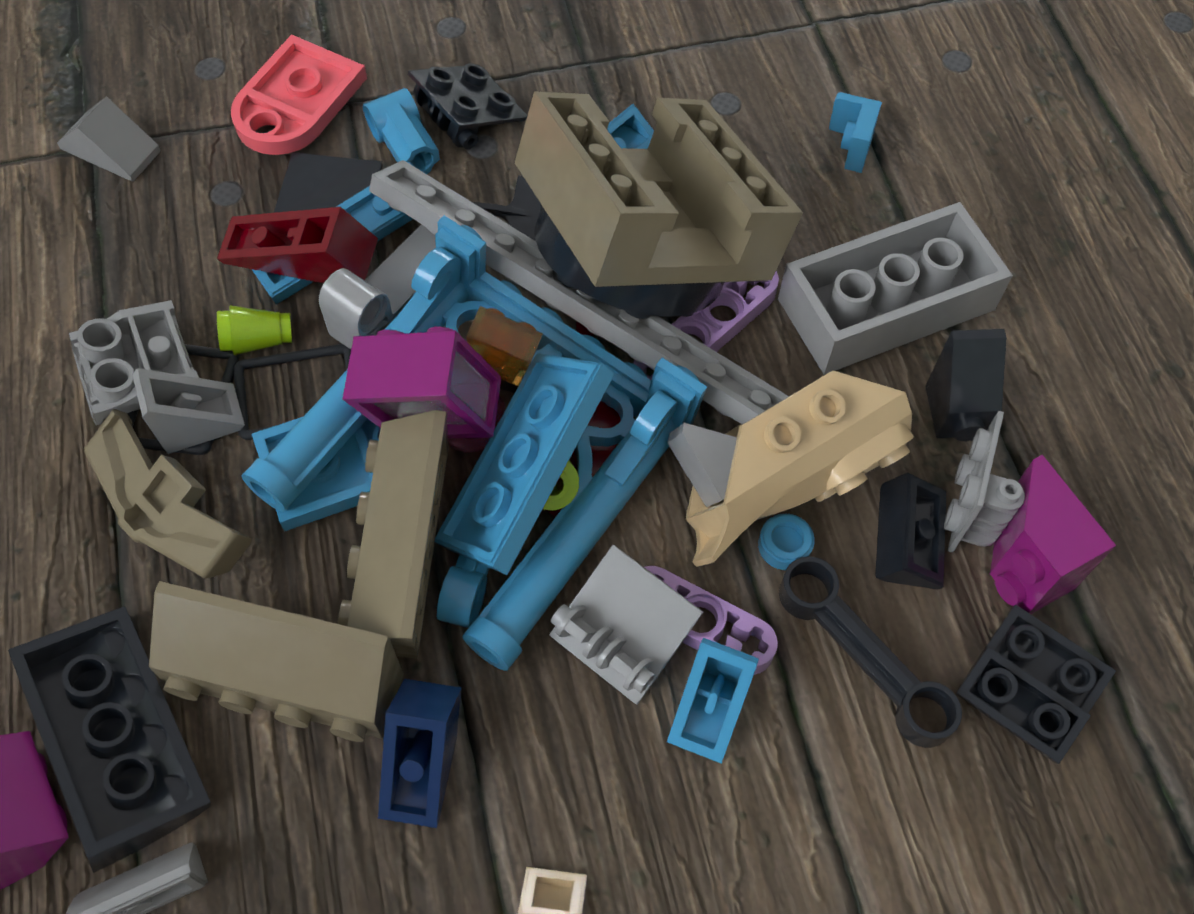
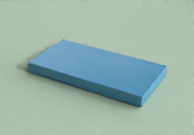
(523, 460)

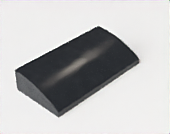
(109, 736)

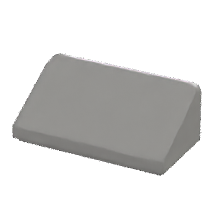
(145, 885)

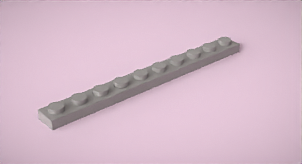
(517, 257)

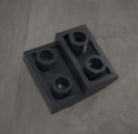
(1036, 683)

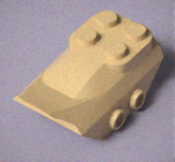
(803, 451)

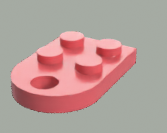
(297, 94)

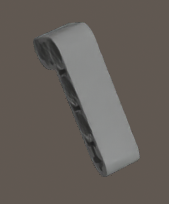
(369, 305)

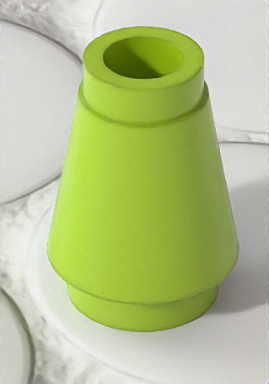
(252, 329)

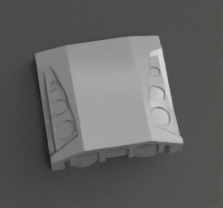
(116, 346)

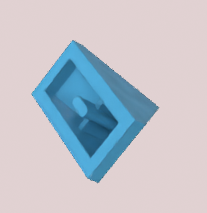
(712, 700)

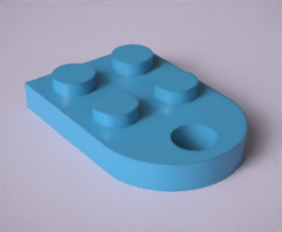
(335, 486)

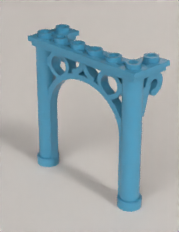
(448, 292)

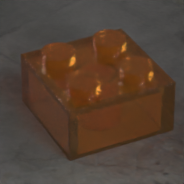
(503, 343)

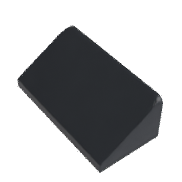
(911, 533)

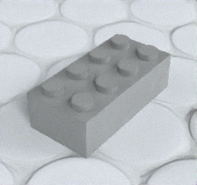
(892, 287)

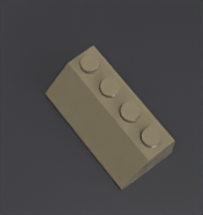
(398, 530)
(273, 662)

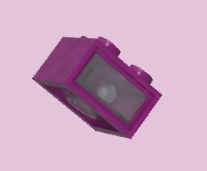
(420, 373)

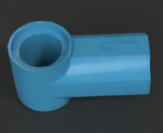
(399, 125)

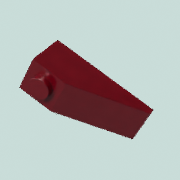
(299, 243)

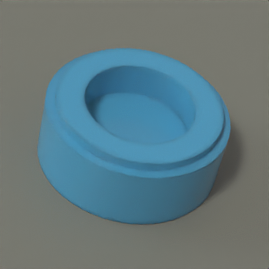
(785, 540)

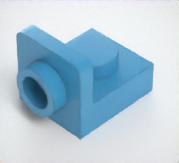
(857, 120)

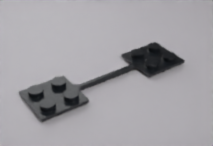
(330, 180)

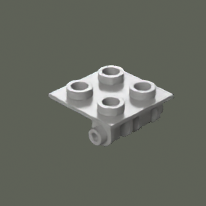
(985, 499)
(625, 624)

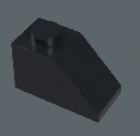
(967, 383)

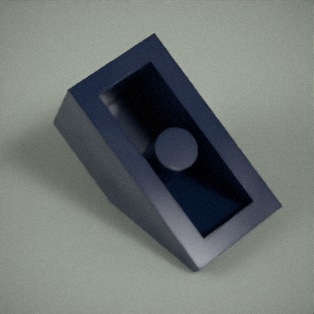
(418, 752)

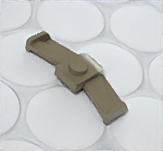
(159, 501)

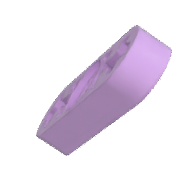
(743, 622)

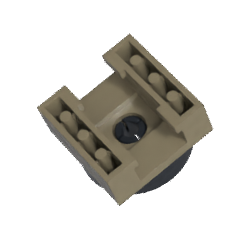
(653, 223)

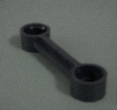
(870, 652)

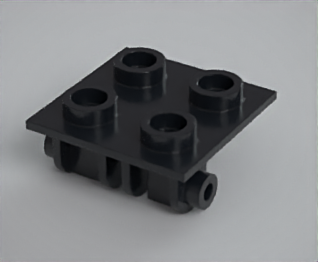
(463, 100)

